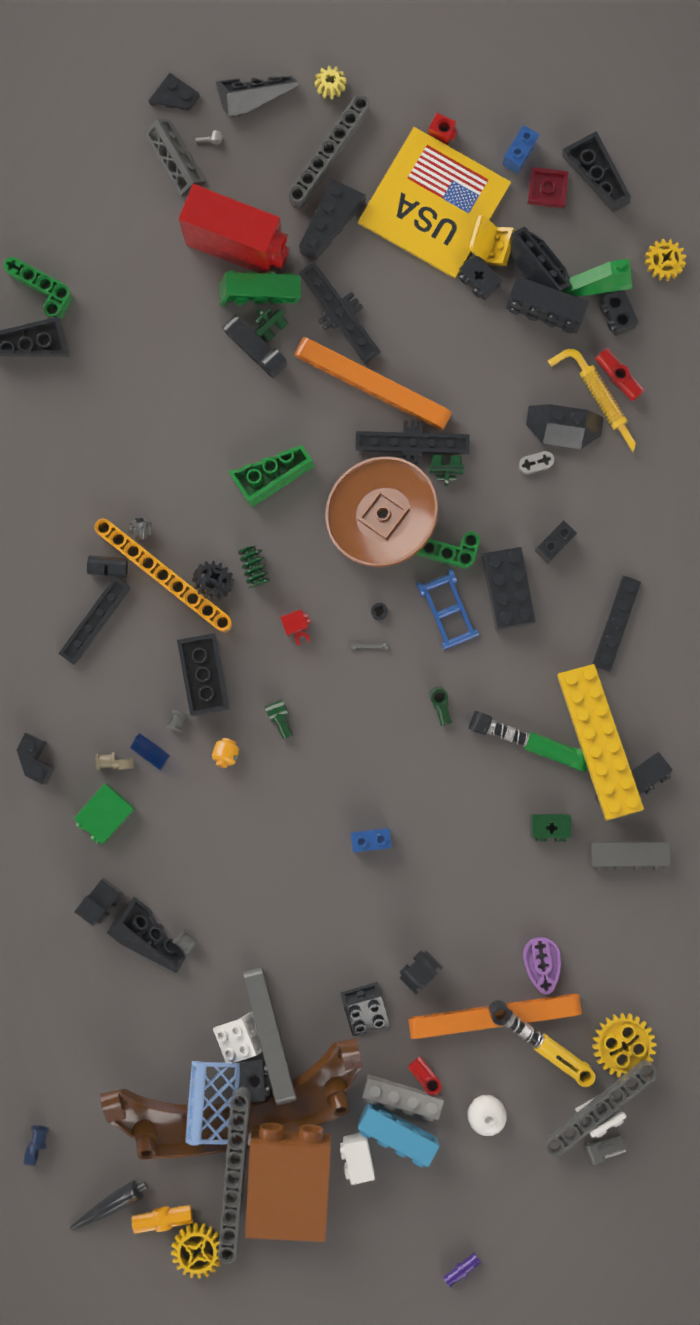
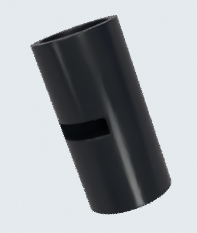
(107, 566)

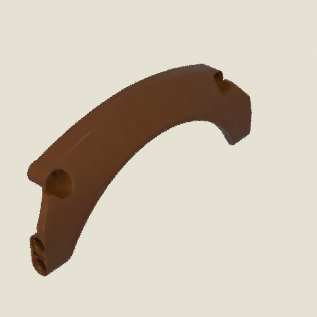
(162, 1126)

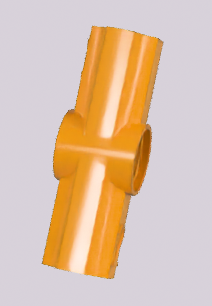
(162, 1219)

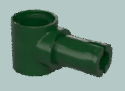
(441, 706)
(278, 715)

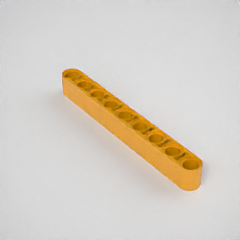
(159, 567)

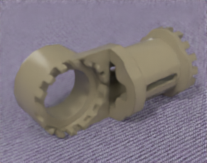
(111, 761)

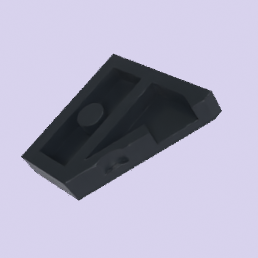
(174, 94)

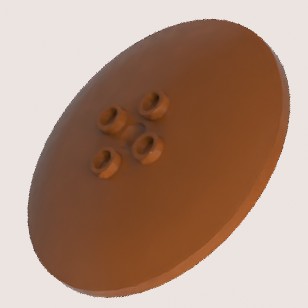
(365, 492)

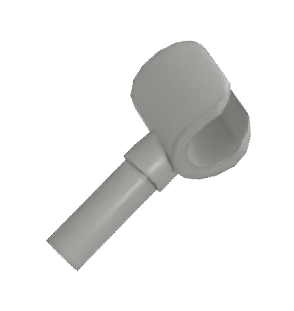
(215, 138)

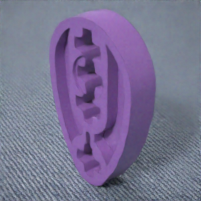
(552, 959)

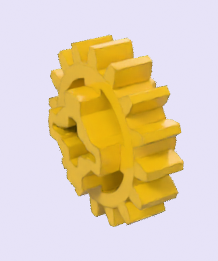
(672, 265)

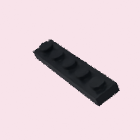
(94, 620)
(616, 623)

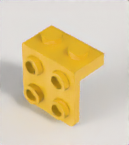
(491, 242)

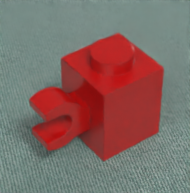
(296, 623)

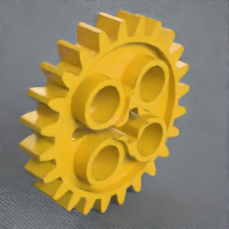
(614, 1029)

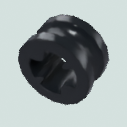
(373, 613)

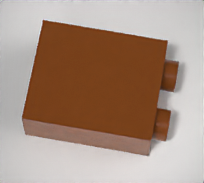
(288, 1183)

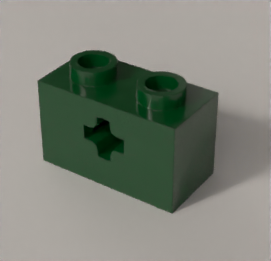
(539, 822)

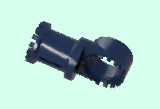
(36, 1143)

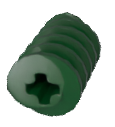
(253, 566)

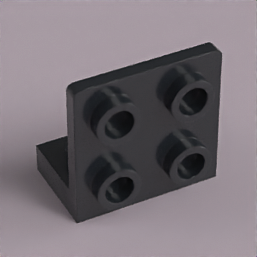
(364, 1009)

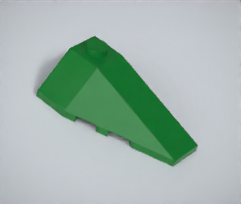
(601, 279)

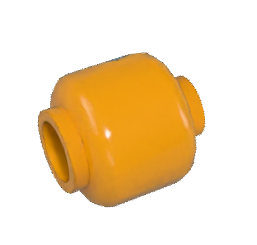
(225, 752)

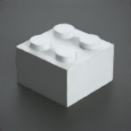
(358, 1158)

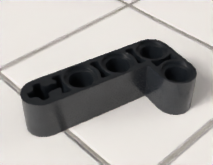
(260, 352)

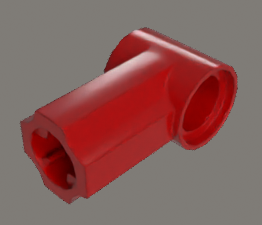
(424, 1074)

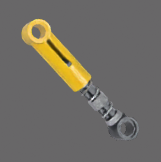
(543, 1044)

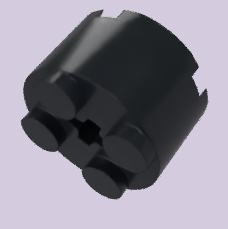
(420, 972)

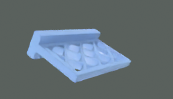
(196, 1101)

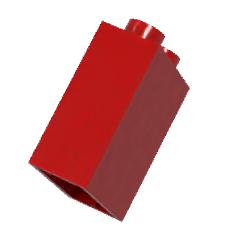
(233, 231)

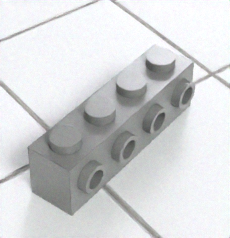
(402, 1097)

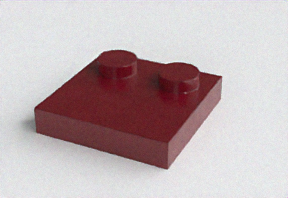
(547, 187)

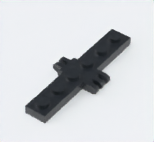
(339, 312)
(412, 442)

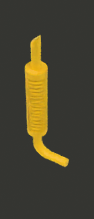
(599, 392)

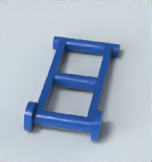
(451, 579)

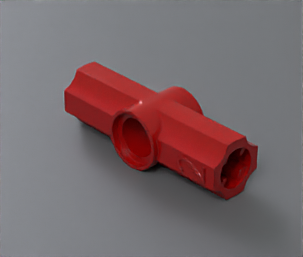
(610, 365)

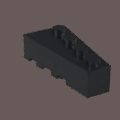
(35, 339)

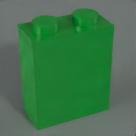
(104, 814)

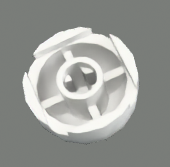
(487, 1115)

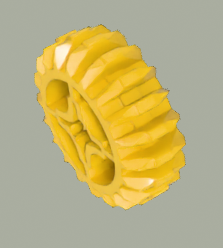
(191, 1246)

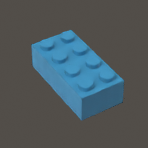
(398, 1134)

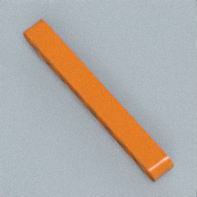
(372, 383)
(479, 1017)

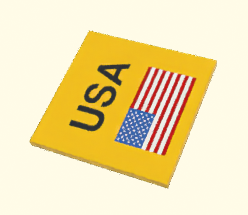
(433, 202)

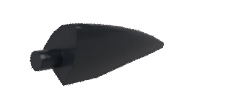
(113, 1203)

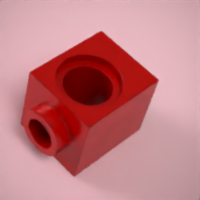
(442, 121)

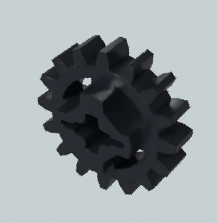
(212, 580)

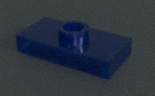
(150, 751)

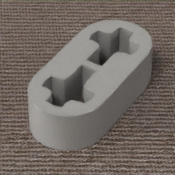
(534, 458)

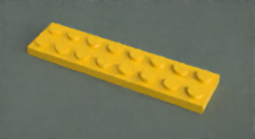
(600, 742)

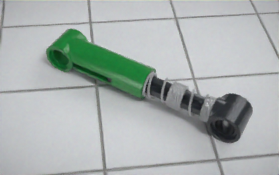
(531, 742)

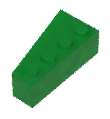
(271, 474)

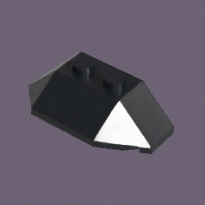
(538, 260)
(564, 425)

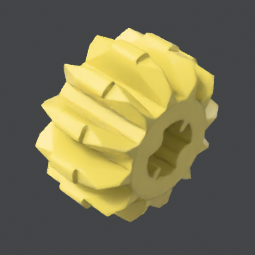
(335, 82)

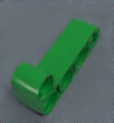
(37, 283)
(457, 552)

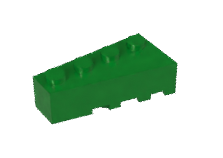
(259, 288)

